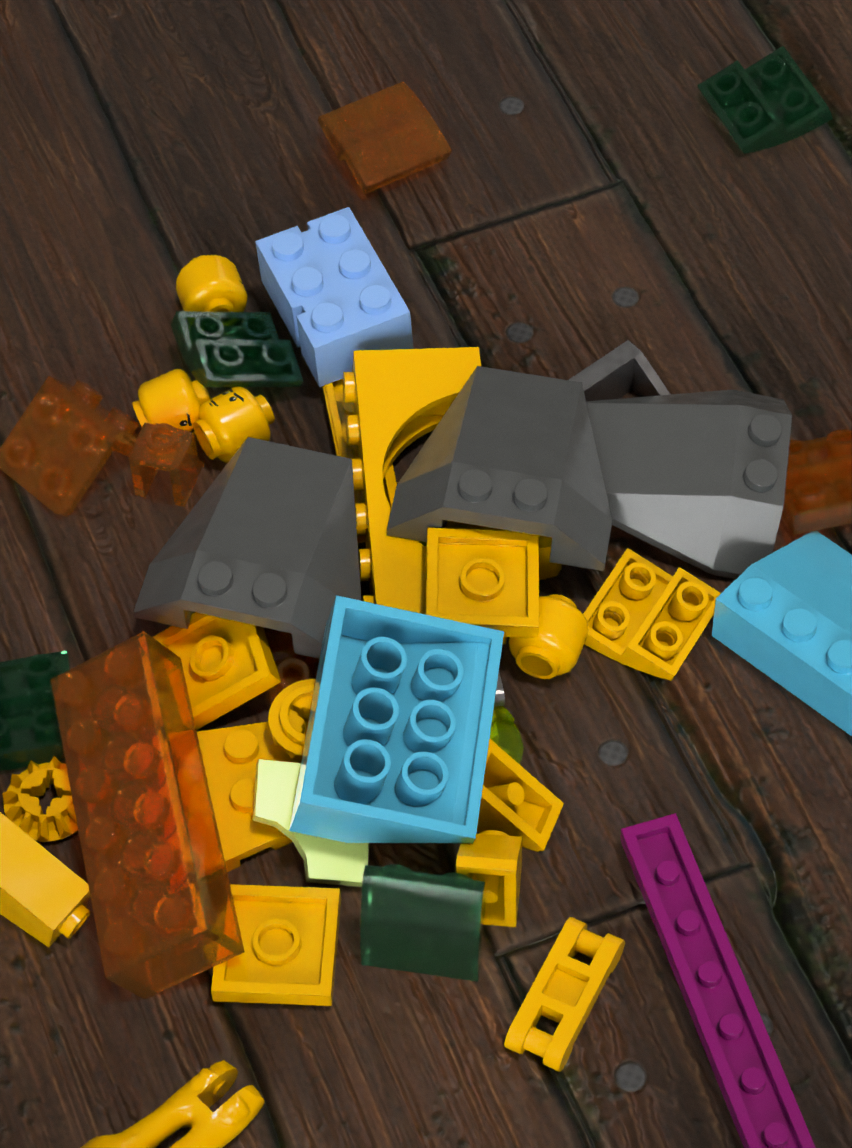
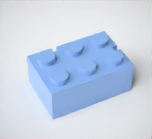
(333, 293)

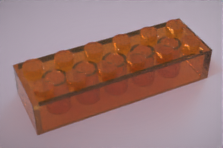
(145, 817)

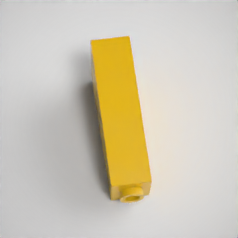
(38, 888)

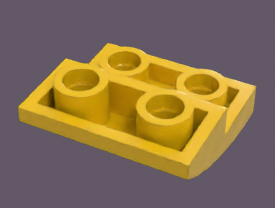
(648, 616)

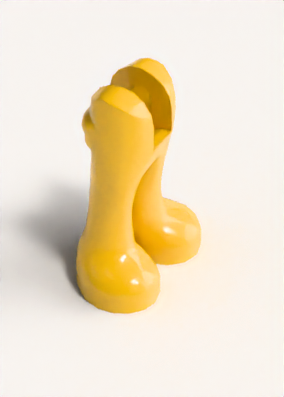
(191, 1109)

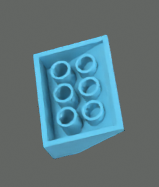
(796, 622)
(397, 727)

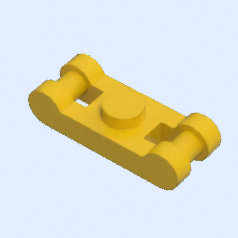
(564, 993)

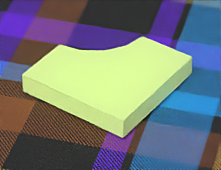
(323, 859)

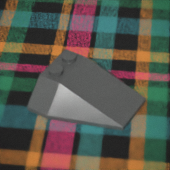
(512, 459)
(696, 473)
(263, 546)

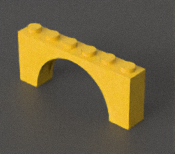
(395, 402)

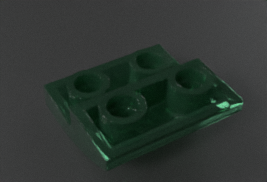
(765, 102)
(235, 349)
(28, 710)
(422, 922)

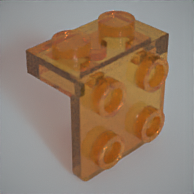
(64, 443)

